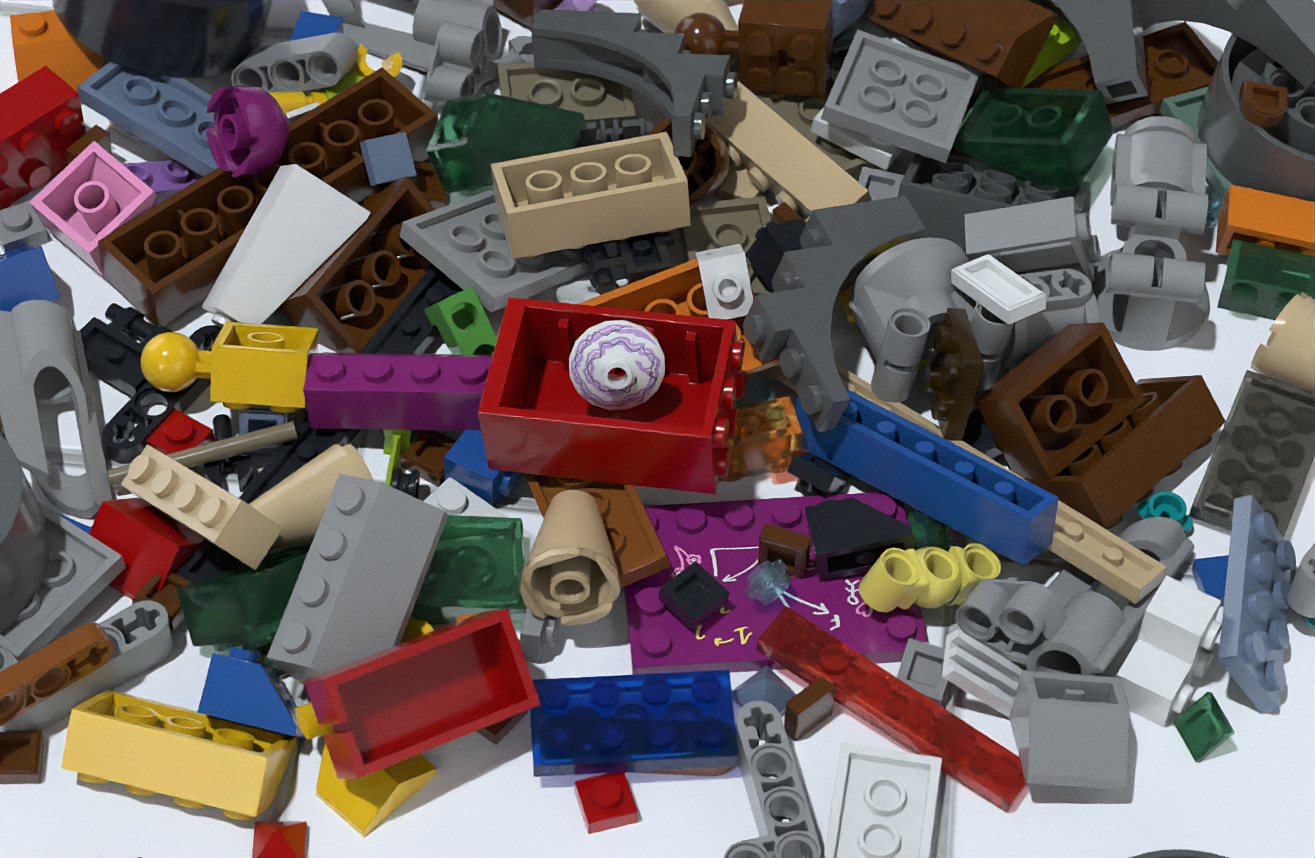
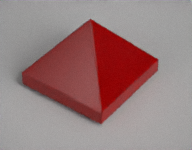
(279, 839)

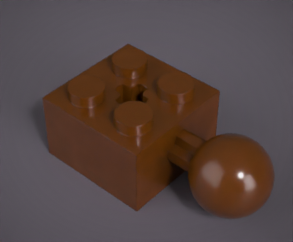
(778, 42)

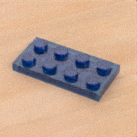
(633, 723)

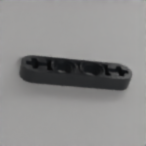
(122, 423)

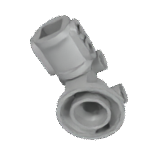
(1148, 287)
(906, 297)

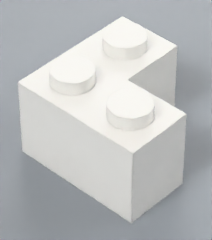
(1170, 650)

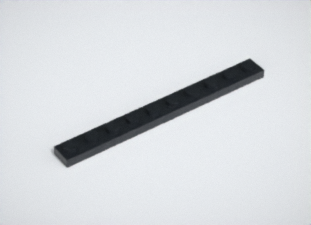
(402, 333)

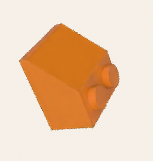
(43, 40)

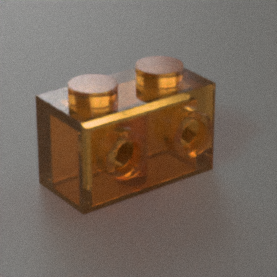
(764, 439)

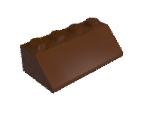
(983, 35)
(365, 275)
(1139, 450)

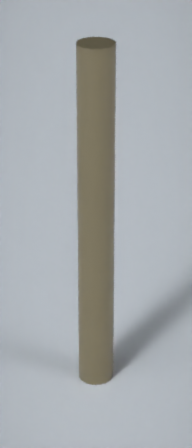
(221, 449)

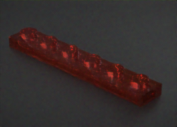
(895, 708)

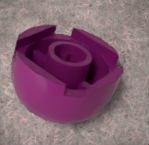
(247, 130)

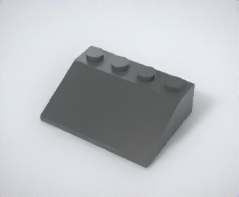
(968, 185)

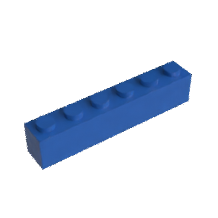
(936, 478)

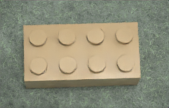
(590, 195)

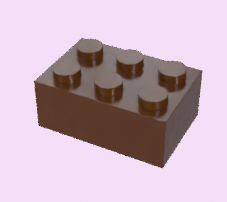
(1060, 401)

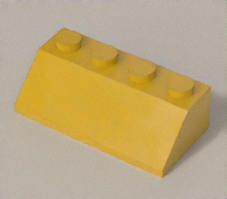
(176, 753)

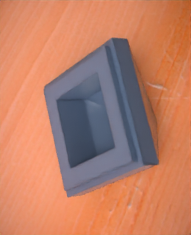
(257, 419)
(764, 687)

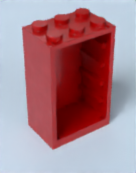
(544, 427)

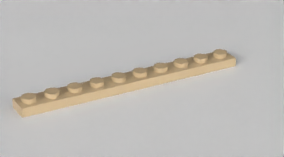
(1074, 535)

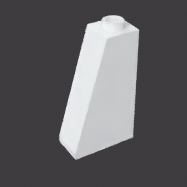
(283, 244)

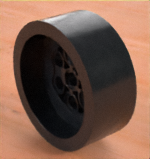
(168, 35)

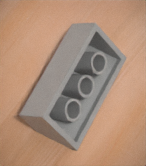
(357, 578)

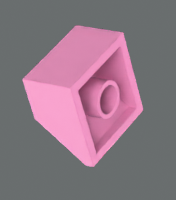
(91, 202)

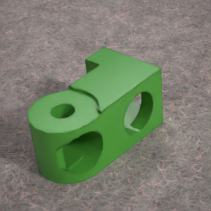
(463, 324)

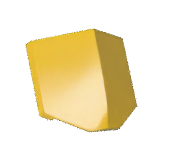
(375, 796)

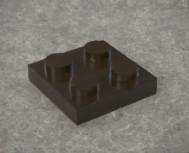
(953, 373)

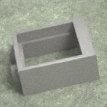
(1035, 237)

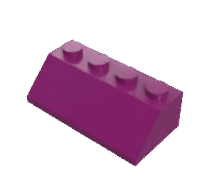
(395, 391)

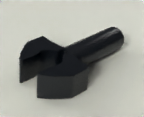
(239, 464)

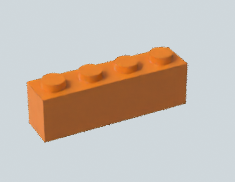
(1266, 221)

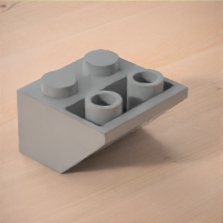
(1071, 730)

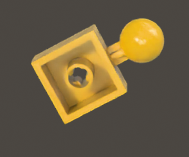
(245, 365)

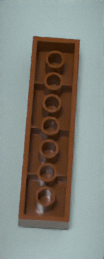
(180, 246)

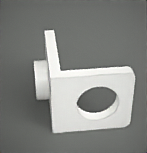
(725, 282)

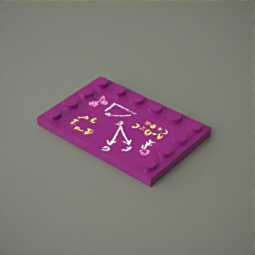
(726, 544)

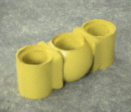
(927, 576)

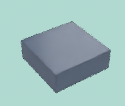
(388, 158)

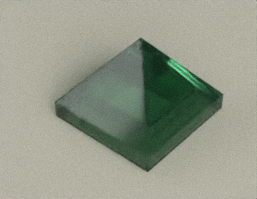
(1203, 727)

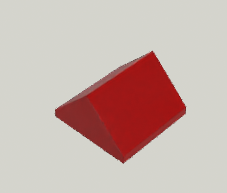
(145, 539)

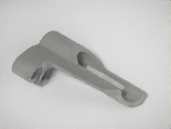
(448, 41)
(47, 366)
(1067, 623)

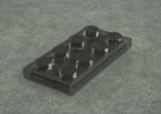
(1260, 453)

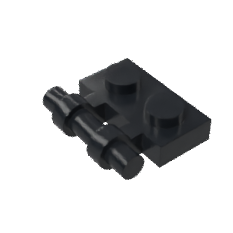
(637, 259)
(112, 352)

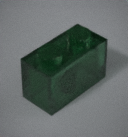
(1264, 279)

